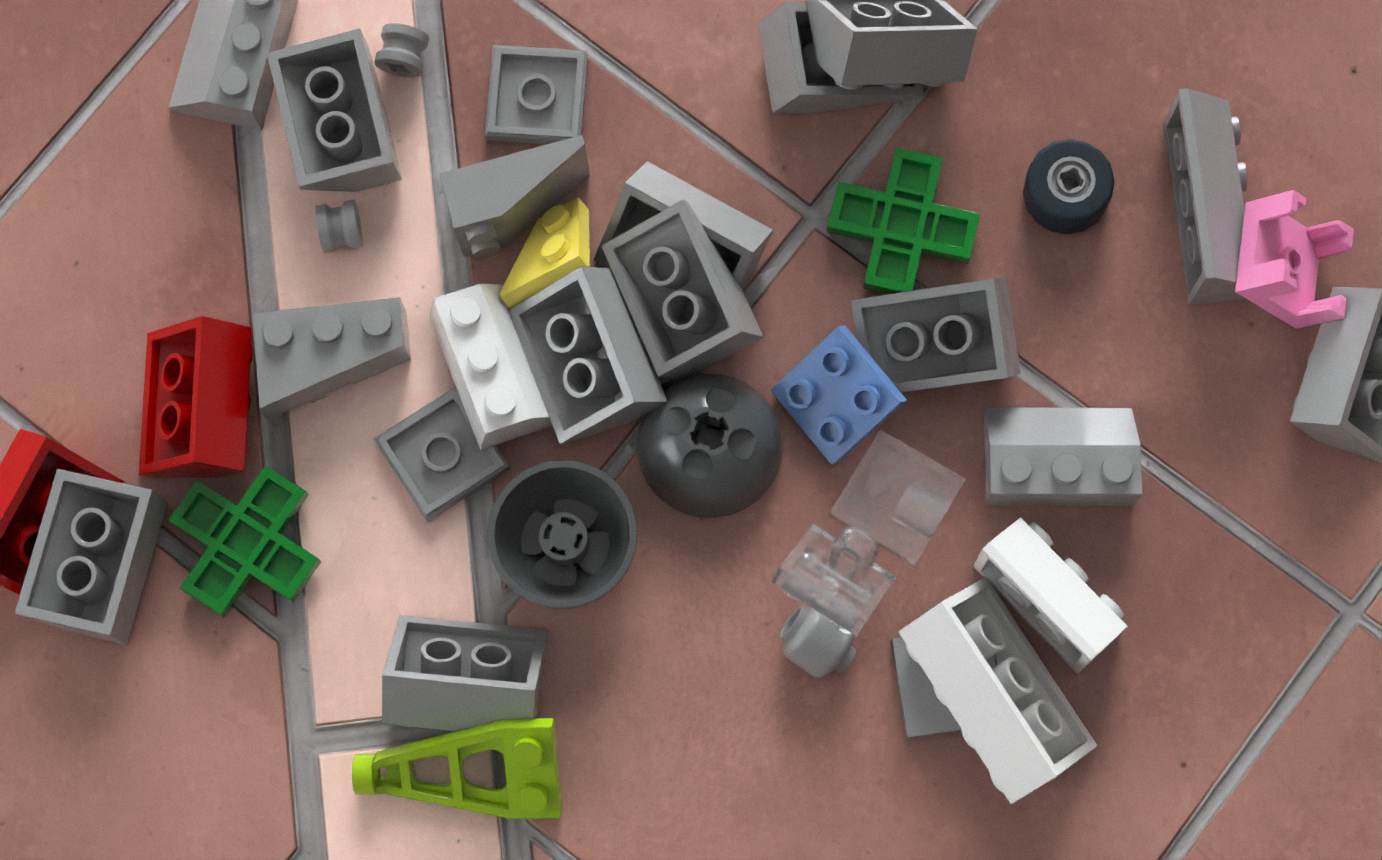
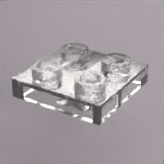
(897, 497)
(830, 582)

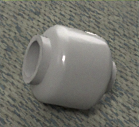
(816, 643)

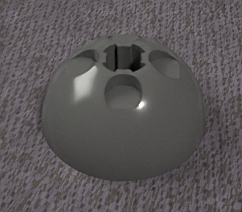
(723, 467)
(548, 511)

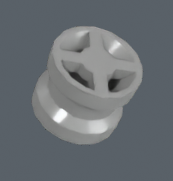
(401, 50)
(339, 226)

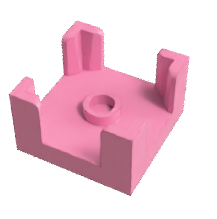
(1282, 260)

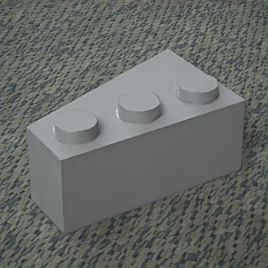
(325, 348)

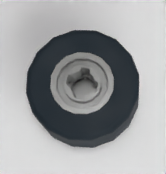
(1059, 203)

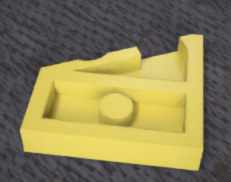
(552, 251)

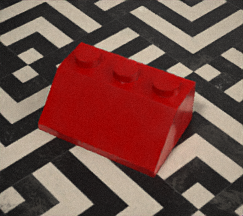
(196, 399)
(24, 493)

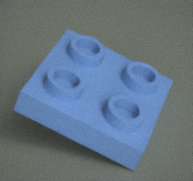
(838, 395)

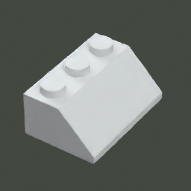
(488, 364)
(1050, 593)

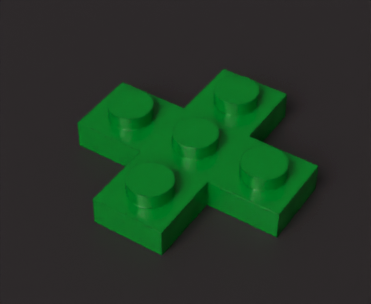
(903, 222)
(244, 541)

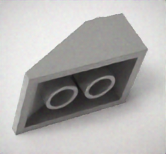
(798, 81)
(506, 195)
(680, 293)
(940, 334)

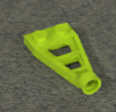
(529, 762)

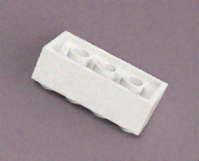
(1007, 710)

